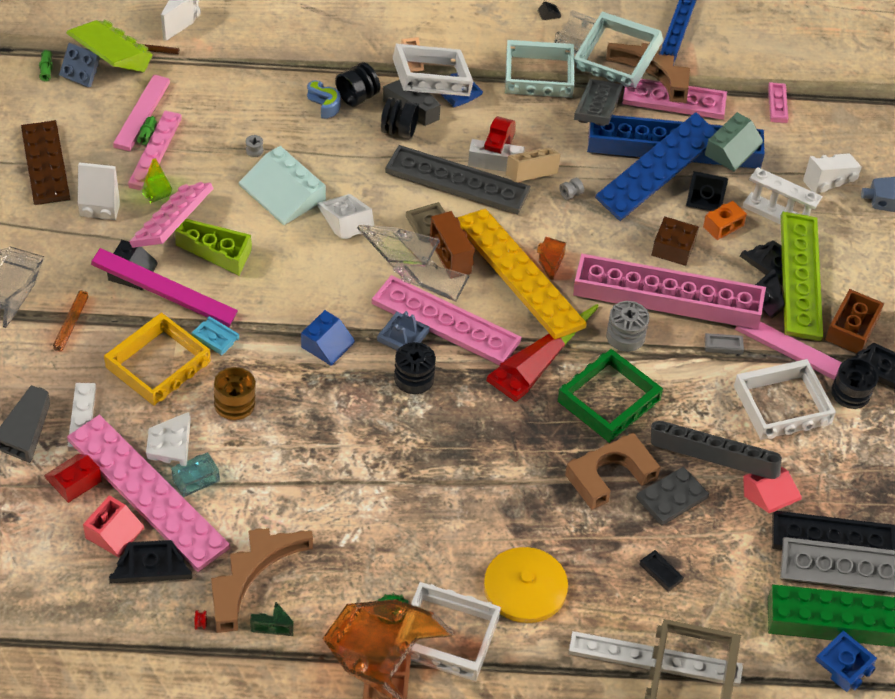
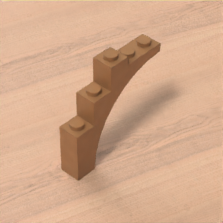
(661, 67)
(246, 566)

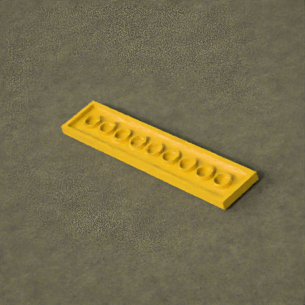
(521, 274)

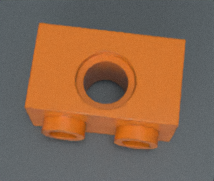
(724, 220)

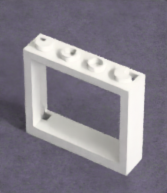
(429, 82)
(778, 374)
(465, 604)

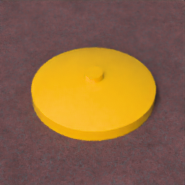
(526, 584)

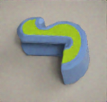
(327, 96)

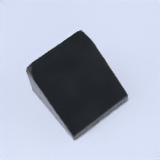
(549, 11)

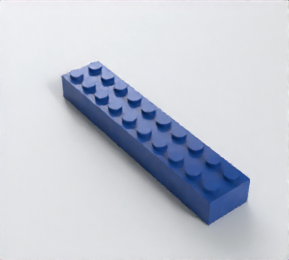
(638, 135)

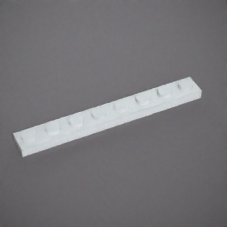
(641, 657)

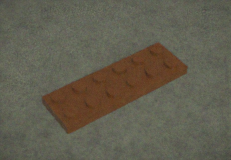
(45, 162)

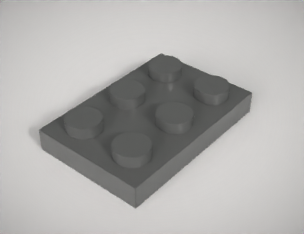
(672, 496)

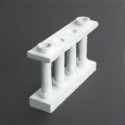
(778, 185)

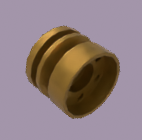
(234, 393)

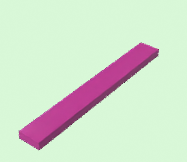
(164, 287)

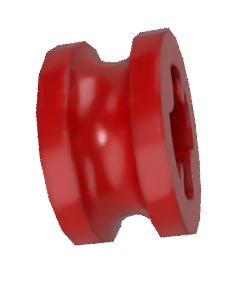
(200, 619)

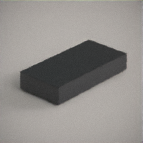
(661, 570)

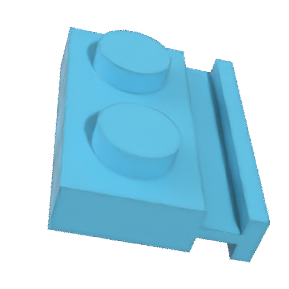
(215, 335)

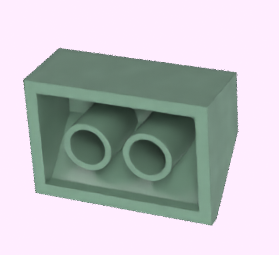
(734, 142)

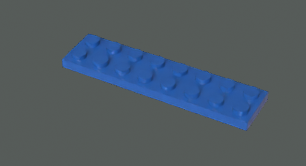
(656, 167)

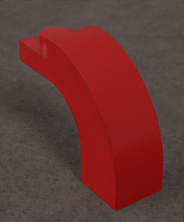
(501, 133)

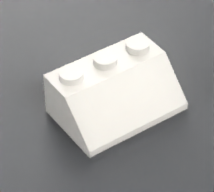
(491, 160)

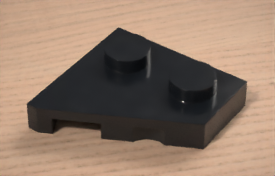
(773, 297)

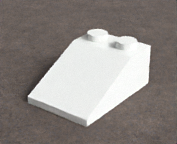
(178, 16)
(98, 191)
(345, 215)

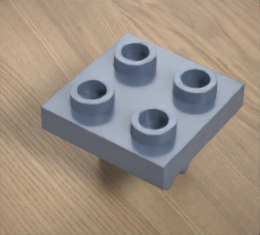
(79, 64)
(402, 330)

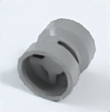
(571, 188)

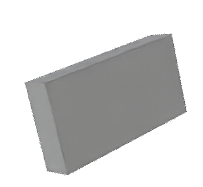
(724, 343)

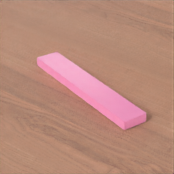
(142, 110)
(792, 348)

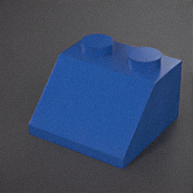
(326, 338)

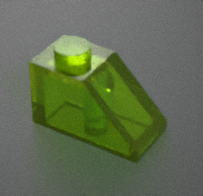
(156, 184)

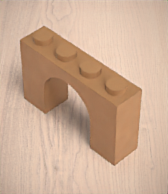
(626, 452)

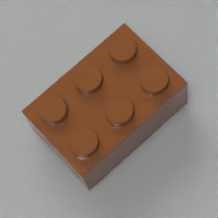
(454, 247)
(854, 321)

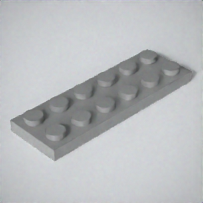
(838, 565)

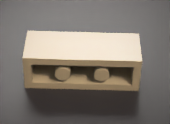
(532, 164)

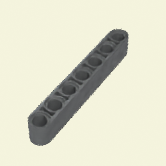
(716, 449)

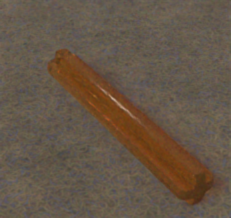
(70, 320)

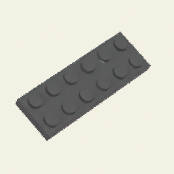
(598, 102)

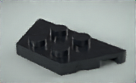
(766, 258)
(883, 360)
(150, 562)

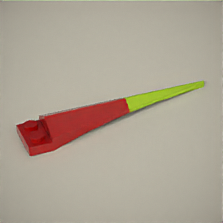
(523, 369)

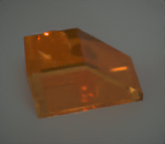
(551, 255)

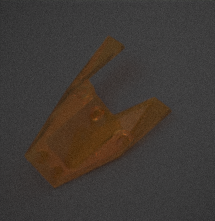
(377, 637)

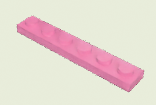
(155, 148)

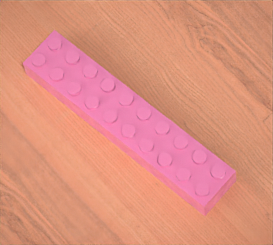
(670, 291)

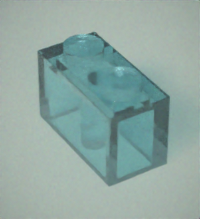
(198, 474)

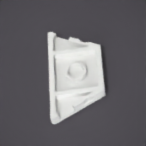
(170, 440)

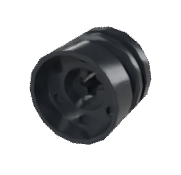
(357, 84)
(402, 118)
(414, 368)
(854, 383)

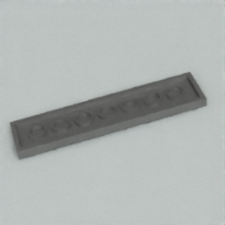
(458, 179)

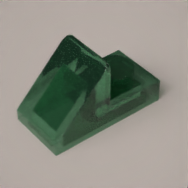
(277, 624)

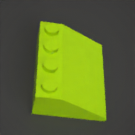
(112, 45)

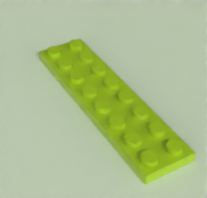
(801, 276)

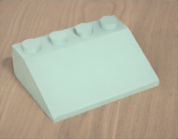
(283, 186)

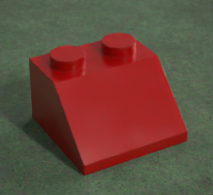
(74, 476)

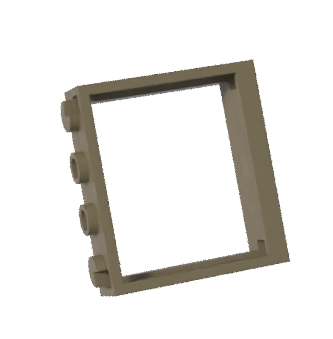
(699, 632)

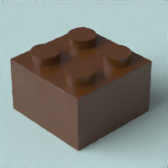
(675, 241)

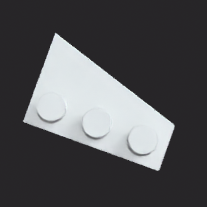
(831, 172)

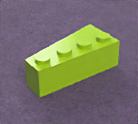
(215, 244)

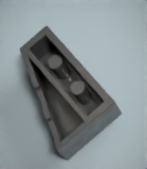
(428, 106)

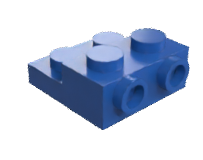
(847, 661)

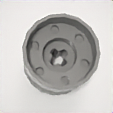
(627, 326)

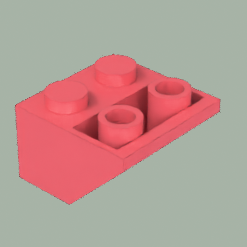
(771, 493)
(112, 526)

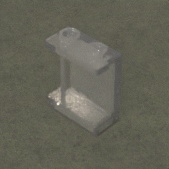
(575, 30)

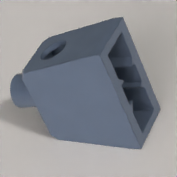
(881, 193)

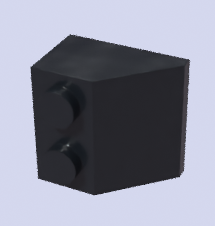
(706, 191)
(136, 255)

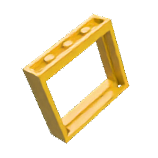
(142, 337)

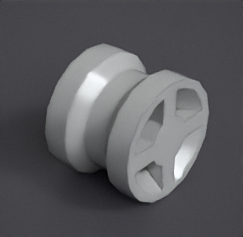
(254, 146)

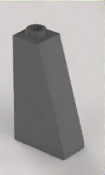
(24, 424)

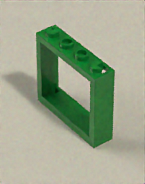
(605, 429)

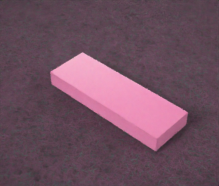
(778, 102)

